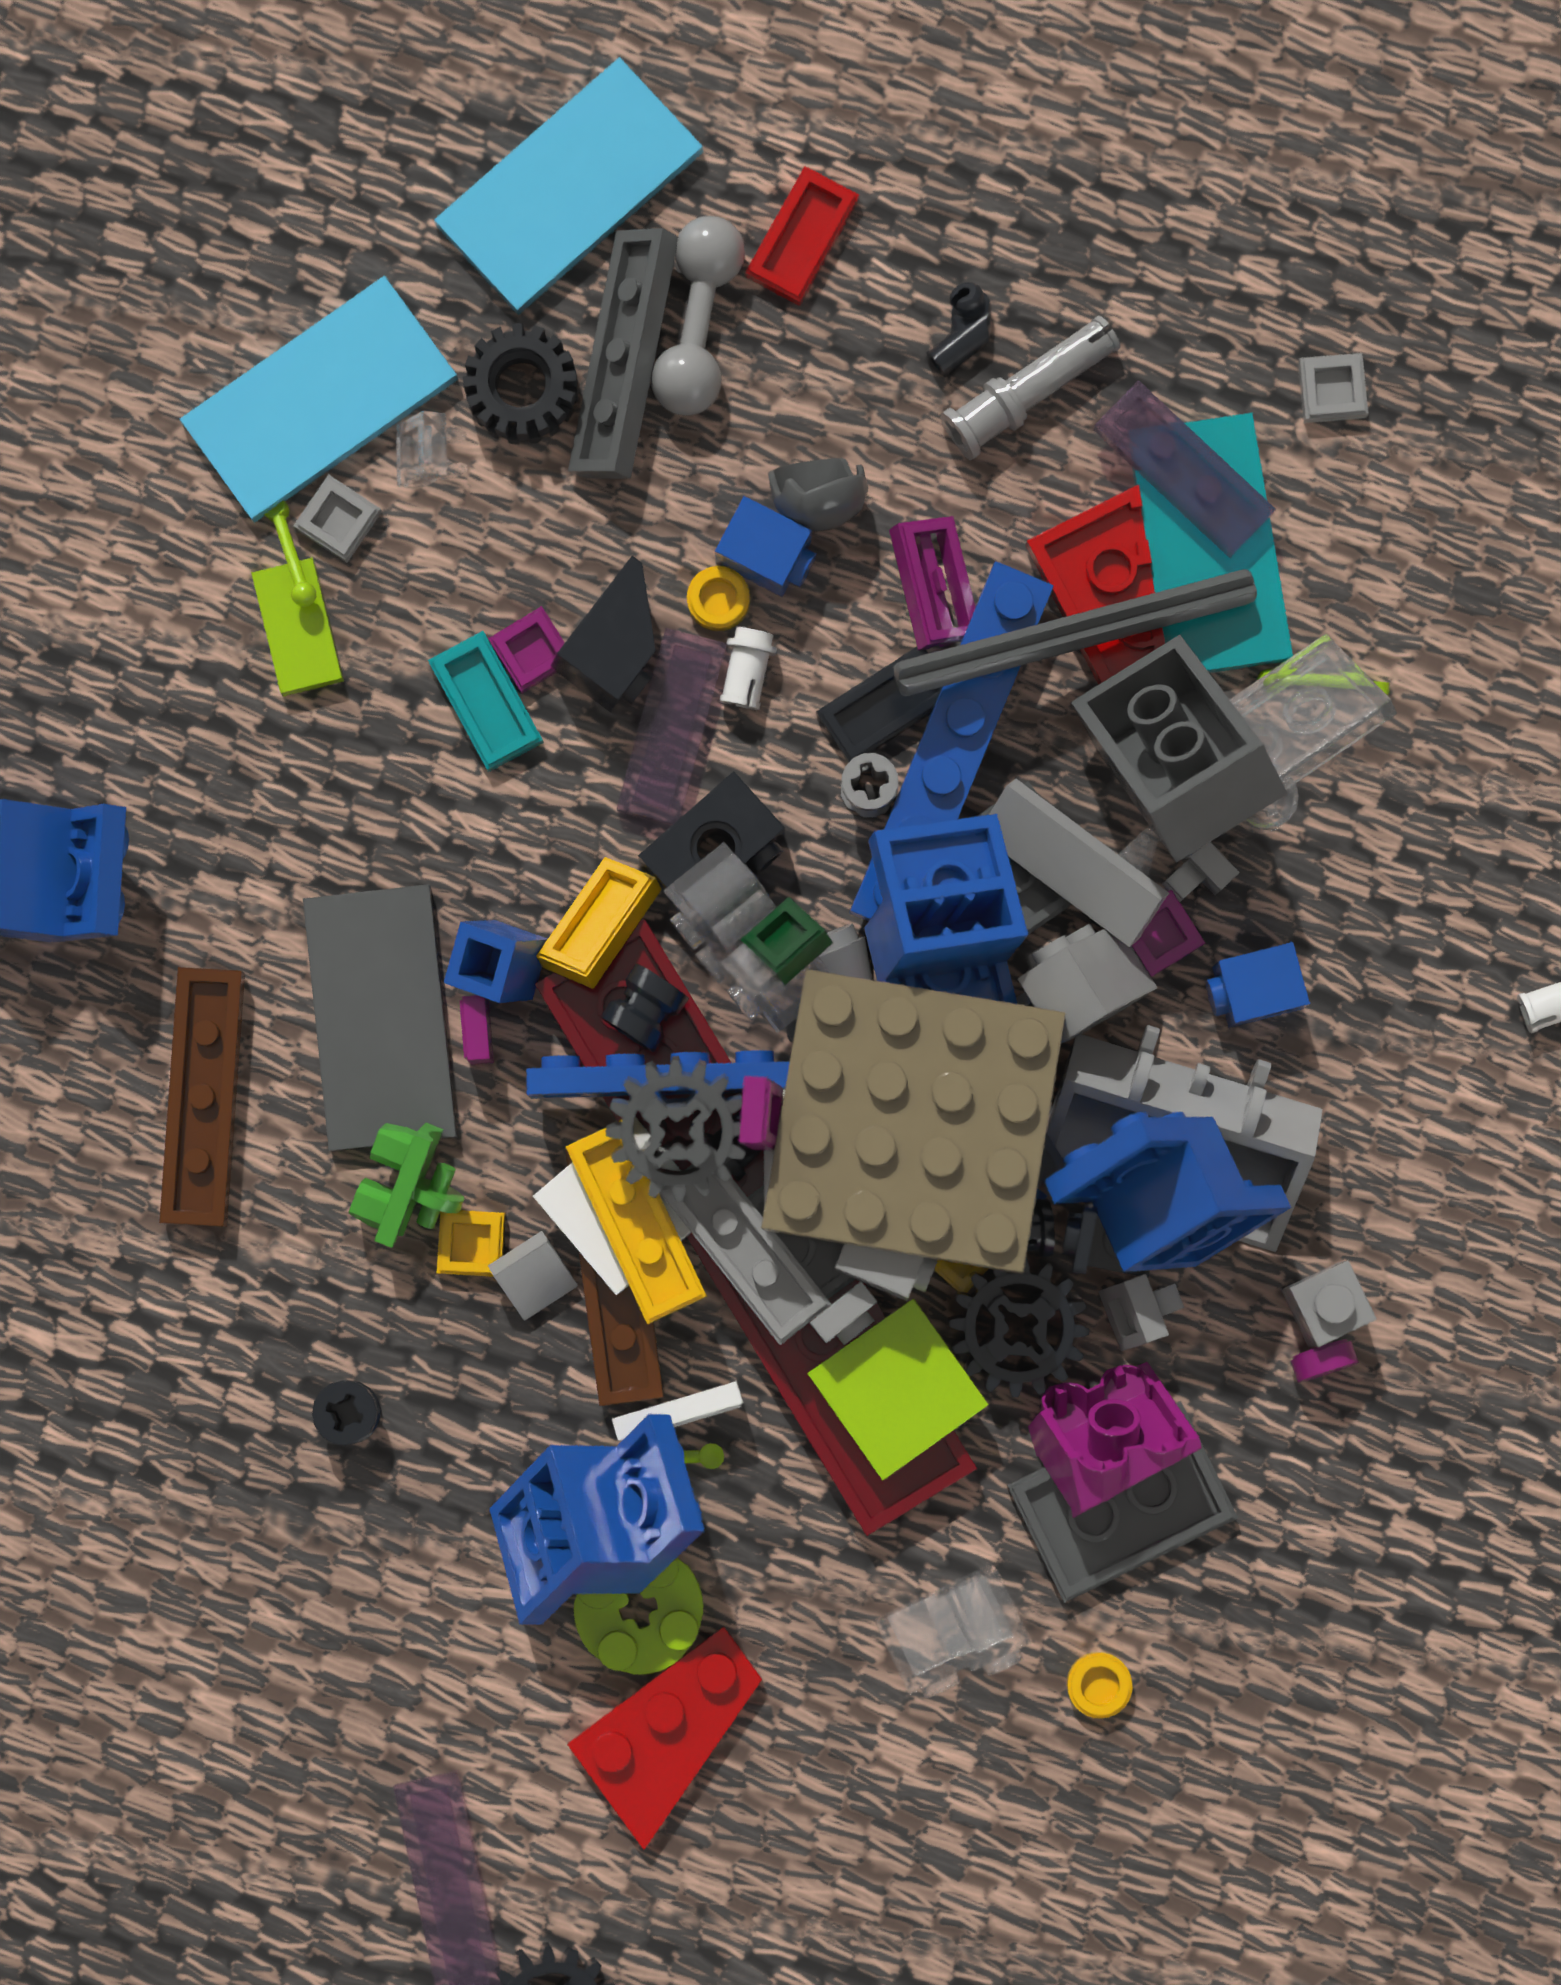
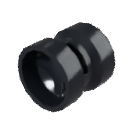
(646, 1005)

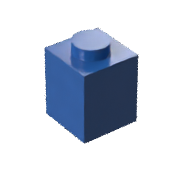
(766, 547)
(495, 961)
(1257, 985)

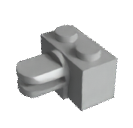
(1085, 977)

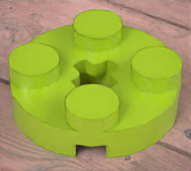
(653, 1647)

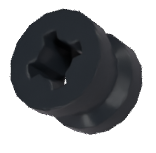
(361, 1406)

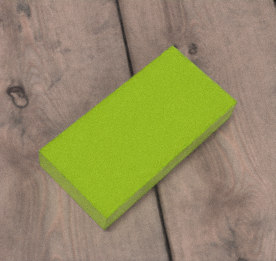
(297, 635)

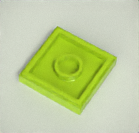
(898, 1389)

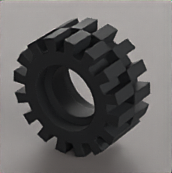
(510, 349)

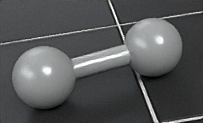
(687, 375)

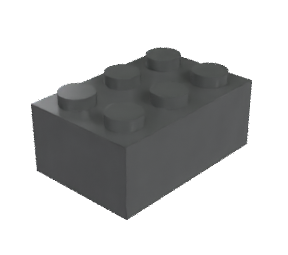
(1179, 748)

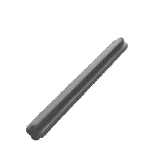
(1074, 632)

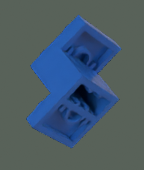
(61, 871)
(946, 908)
(1166, 1191)
(596, 1519)

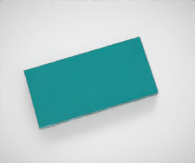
(1183, 555)

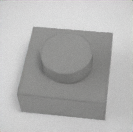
(846, 1316)

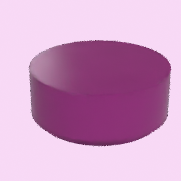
(1324, 1360)

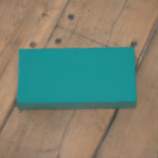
(485, 701)

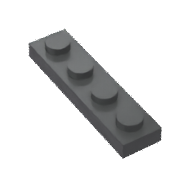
(623, 354)

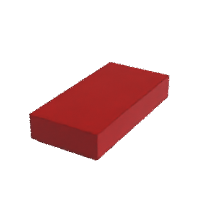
(802, 235)

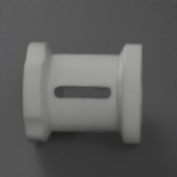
(880, 769)

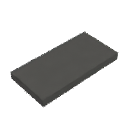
(379, 1014)

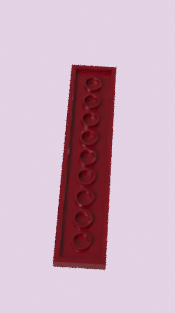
(867, 1495)

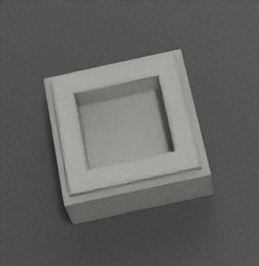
(1333, 388)
(337, 518)
(532, 1275)

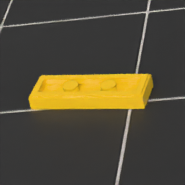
(637, 1229)

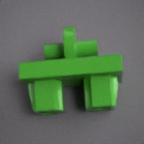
(392, 1208)

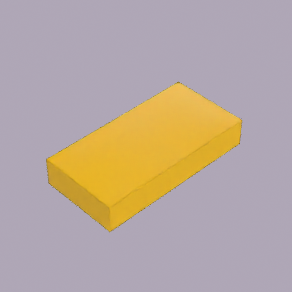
(599, 922)

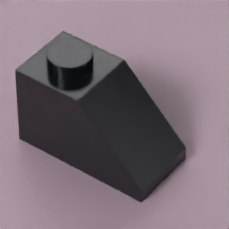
(612, 642)

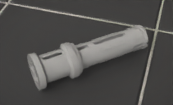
(1006, 402)

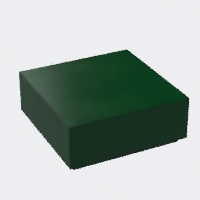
(786, 941)

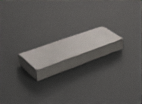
(1076, 864)
(750, 1257)

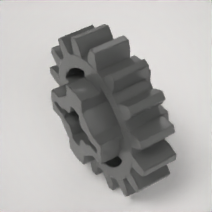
(655, 1108)

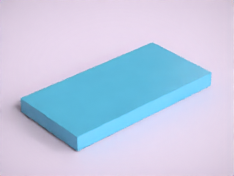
(568, 185)
(319, 399)

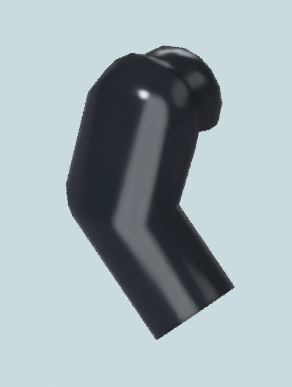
(969, 328)

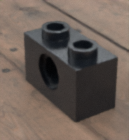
(725, 811)

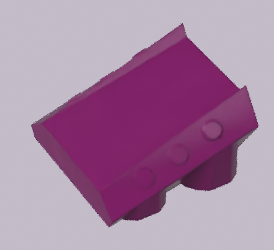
(1109, 1434)

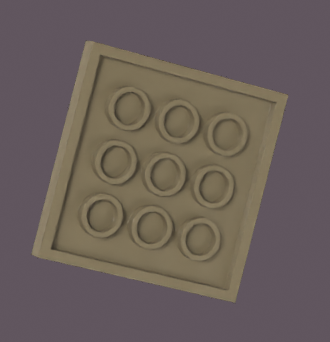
(913, 1121)

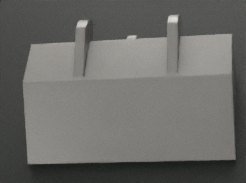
(1265, 1133)

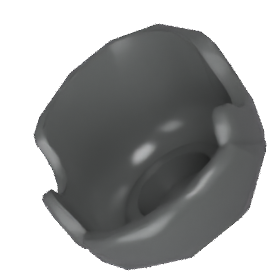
(823, 507)

